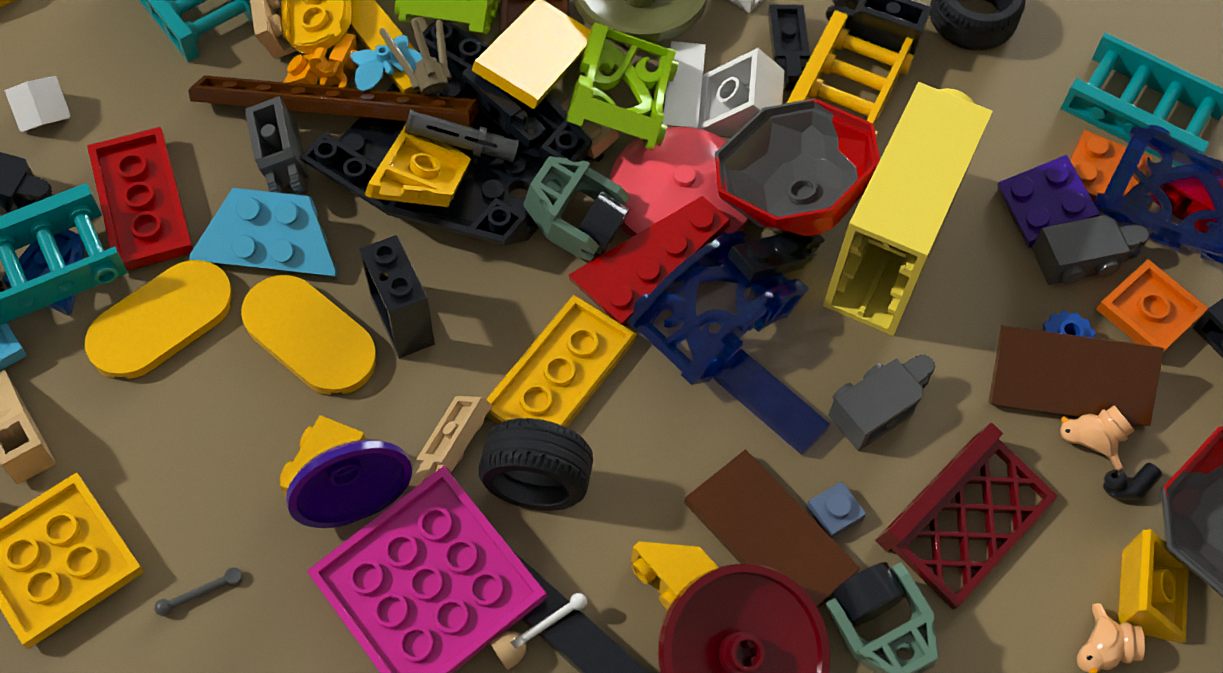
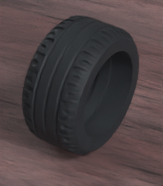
(973, 29)
(536, 464)

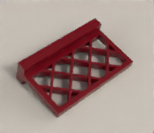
(941, 490)

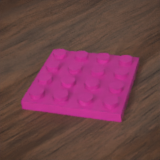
(427, 581)

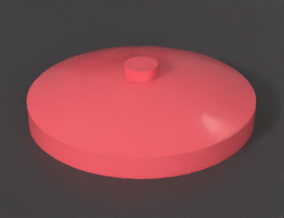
(671, 178)

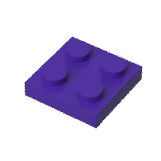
(1046, 198)

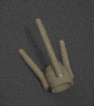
(429, 74)

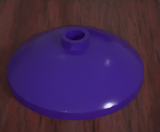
(348, 483)

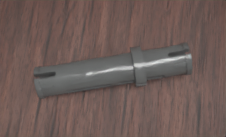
(505, 148)

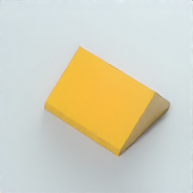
(1153, 588)

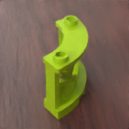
(472, 12)
(596, 107)

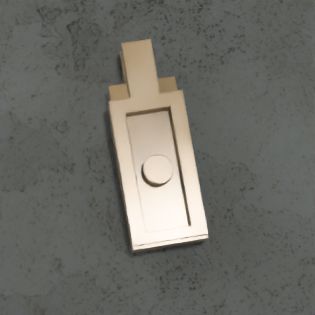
(451, 436)

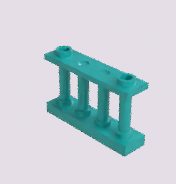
(184, 35)
(1120, 115)
(40, 223)

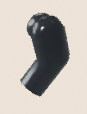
(1131, 487)

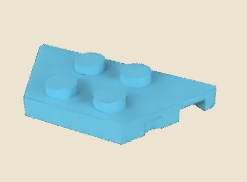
(267, 233)

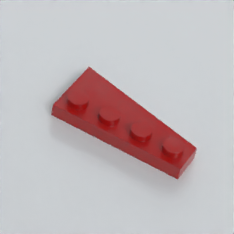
(646, 259)

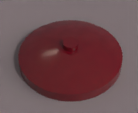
(743, 623)

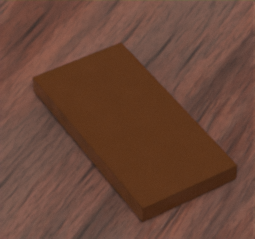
(1075, 374)
(769, 528)

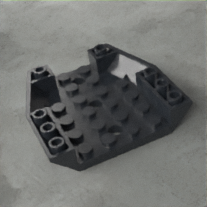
(483, 199)

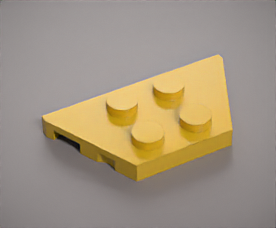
(419, 172)

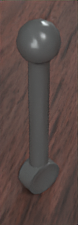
(232, 577)

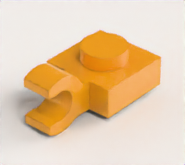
(342, 52)
(310, 68)

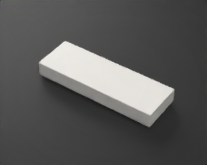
(684, 92)

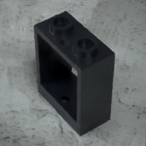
(397, 296)

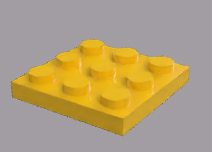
(59, 560)

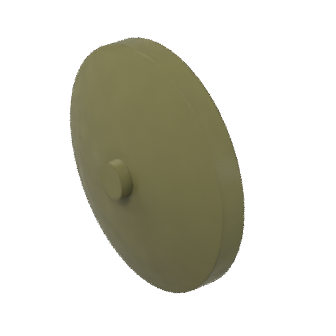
(643, 19)

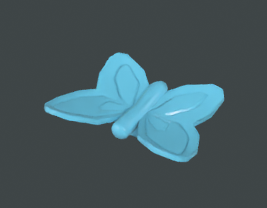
(373, 62)

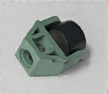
(553, 191)
(871, 595)

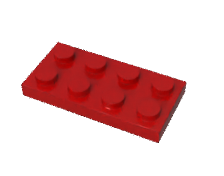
(140, 198)

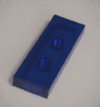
(771, 401)

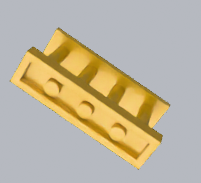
(824, 62)

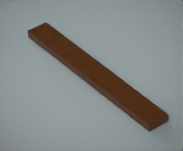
(333, 99)

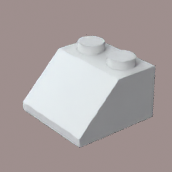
(739, 92)

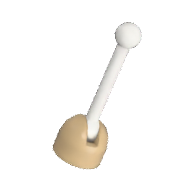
(511, 645)

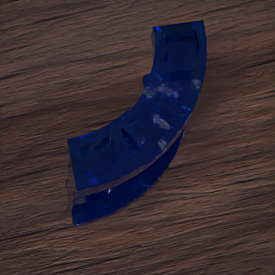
(1133, 206)
(710, 350)

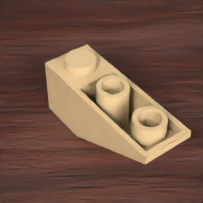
(21, 444)

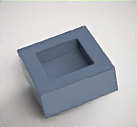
(836, 510)

